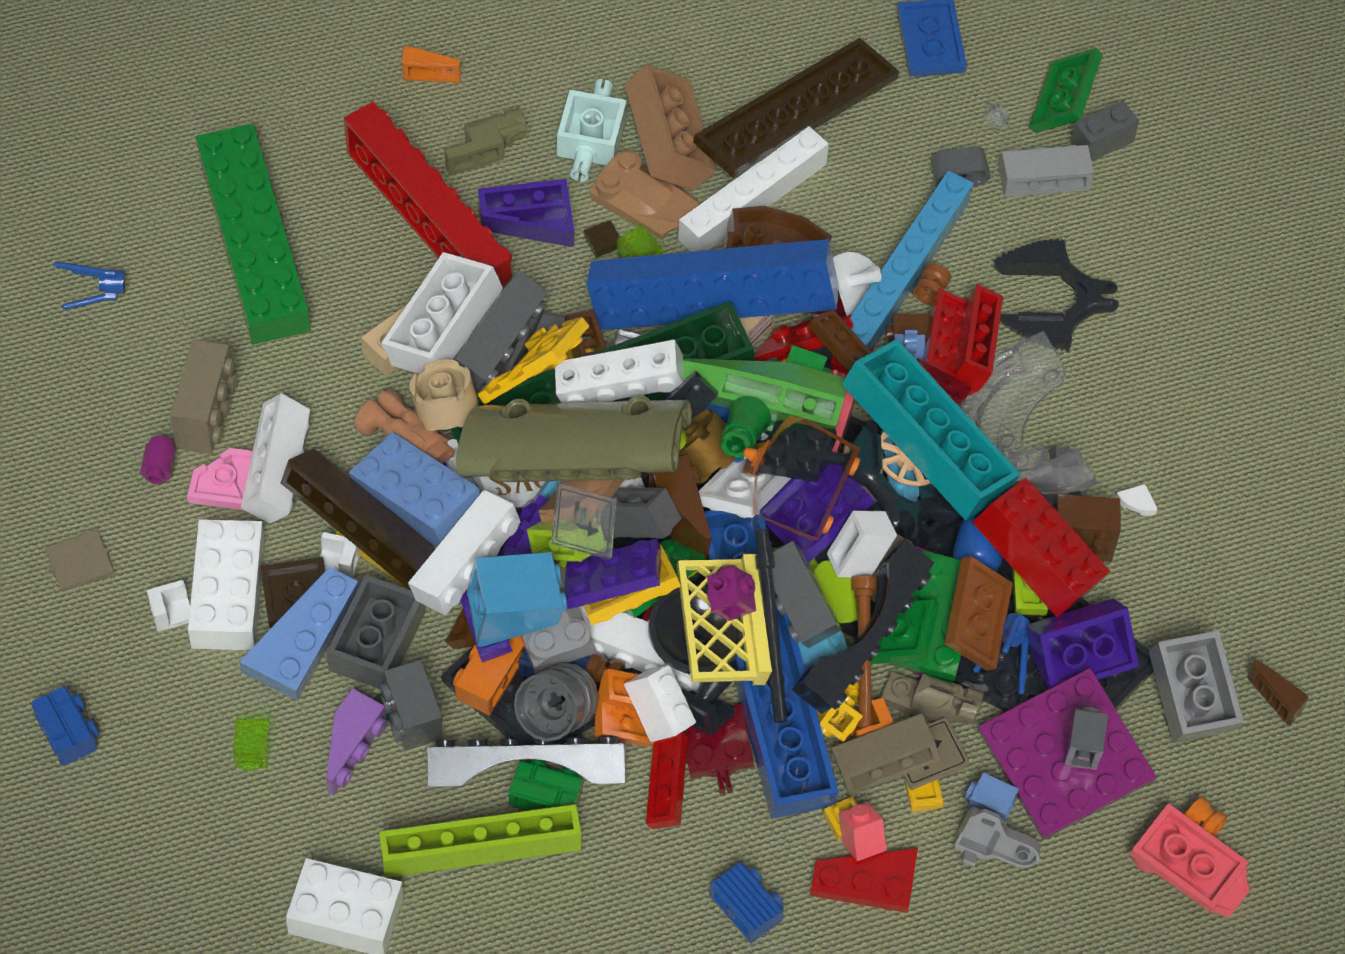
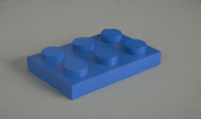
(931, 37)

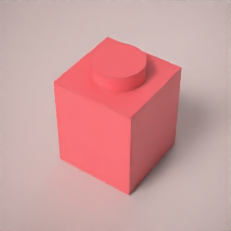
(862, 831)

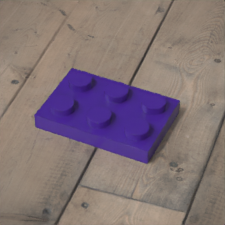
(600, 578)

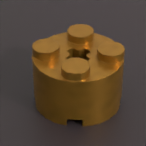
(704, 444)

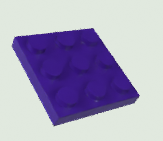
(803, 506)

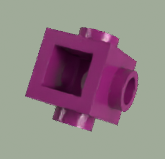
(731, 593)

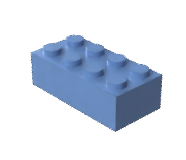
(415, 487)

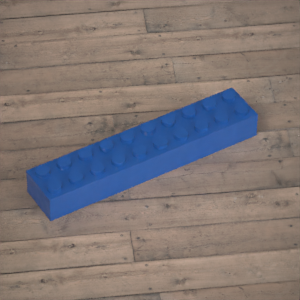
(791, 753)

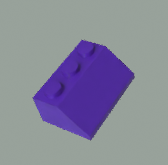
(1084, 639)

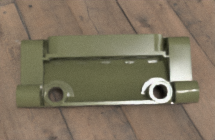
(572, 440)

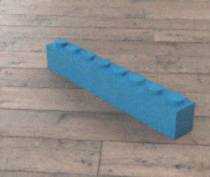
(910, 258)

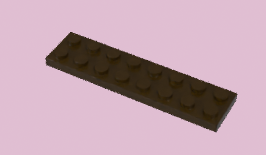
(794, 105)

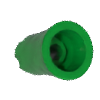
(745, 423)

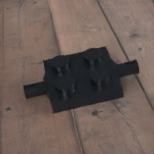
(800, 452)

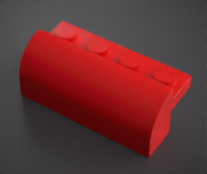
(964, 335)

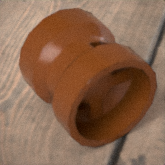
(932, 278)

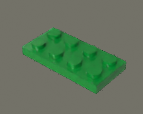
(941, 659)

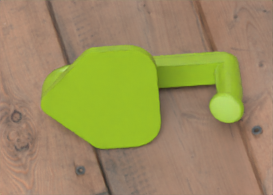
(836, 590)

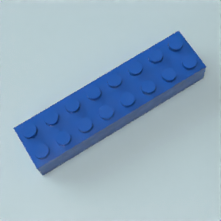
(679, 285)

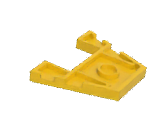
(544, 349)

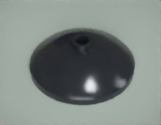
(668, 632)

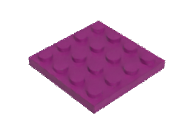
(1032, 750)

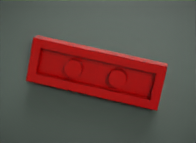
(667, 782)

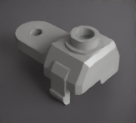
(987, 836)

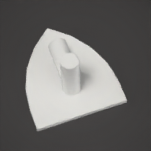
(854, 277)

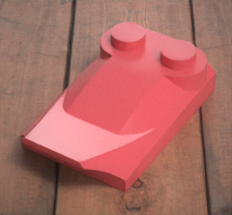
(1193, 862)

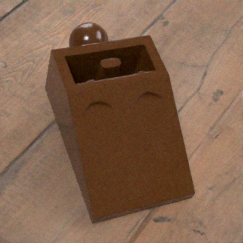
(683, 490)

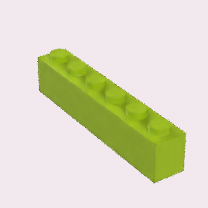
(480, 841)

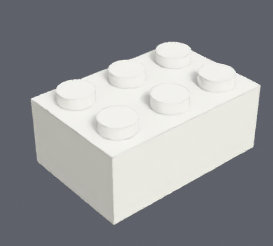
(344, 907)

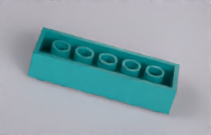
(930, 429)

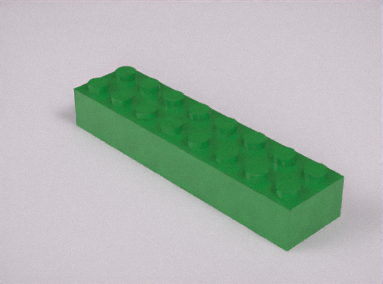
(253, 234)

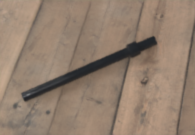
(765, 563)

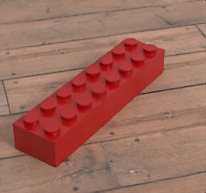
(419, 191)

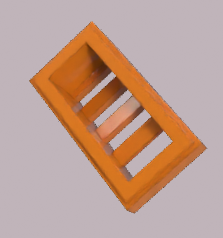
(429, 66)

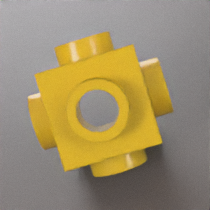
(840, 721)

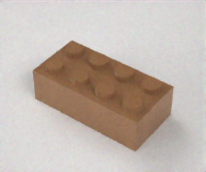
(666, 126)

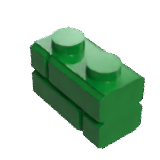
(542, 787)

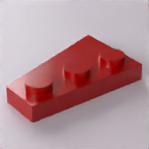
(784, 337)
(875, 881)

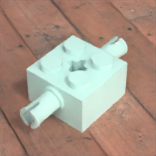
(591, 128)

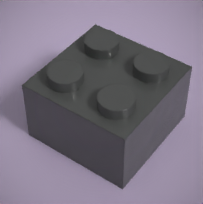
(411, 706)

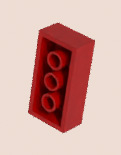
(1041, 547)

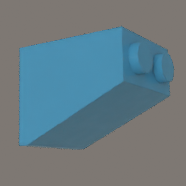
(514, 596)

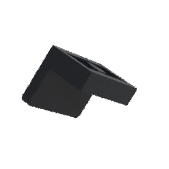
(708, 715)

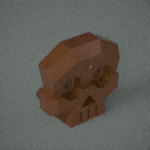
(769, 226)

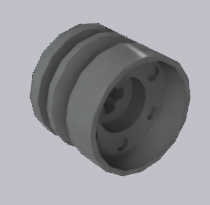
(540, 703)

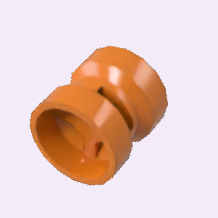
(1206, 817)

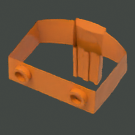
(755, 458)

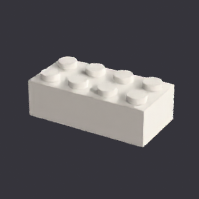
(442, 313)
(226, 585)

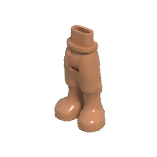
(393, 416)

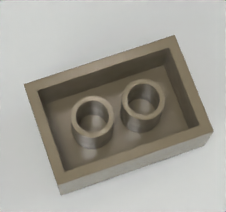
(203, 397)

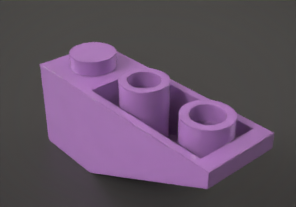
(353, 730)

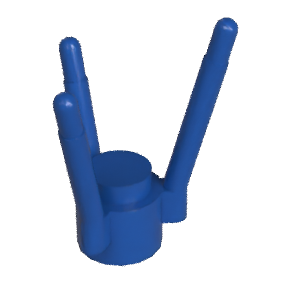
(109, 281)
(1014, 635)

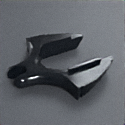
(1051, 259)
(898, 508)

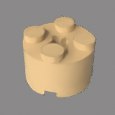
(443, 394)

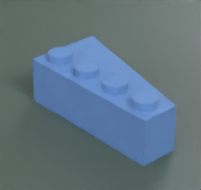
(298, 641)

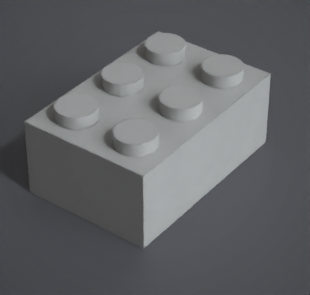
(1196, 686)

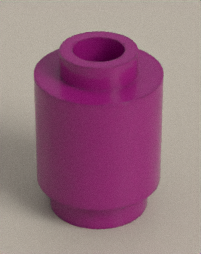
(158, 459)

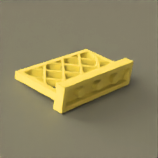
(752, 627)

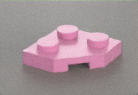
(221, 481)

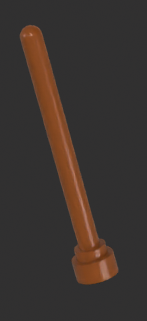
(864, 589)

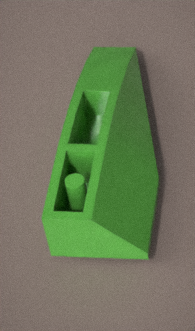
(782, 386)

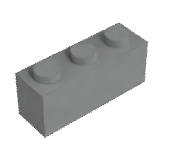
(1046, 170)

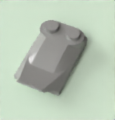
(561, 642)

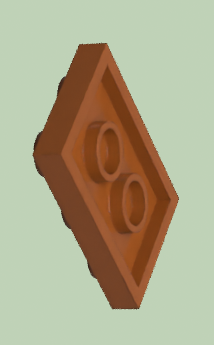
(978, 613)

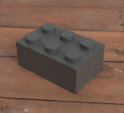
(375, 631)

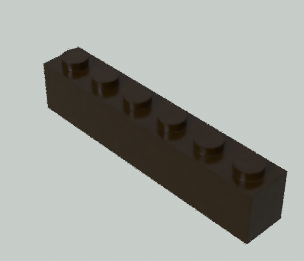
(356, 515)

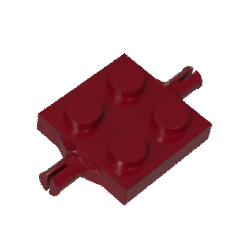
(720, 753)

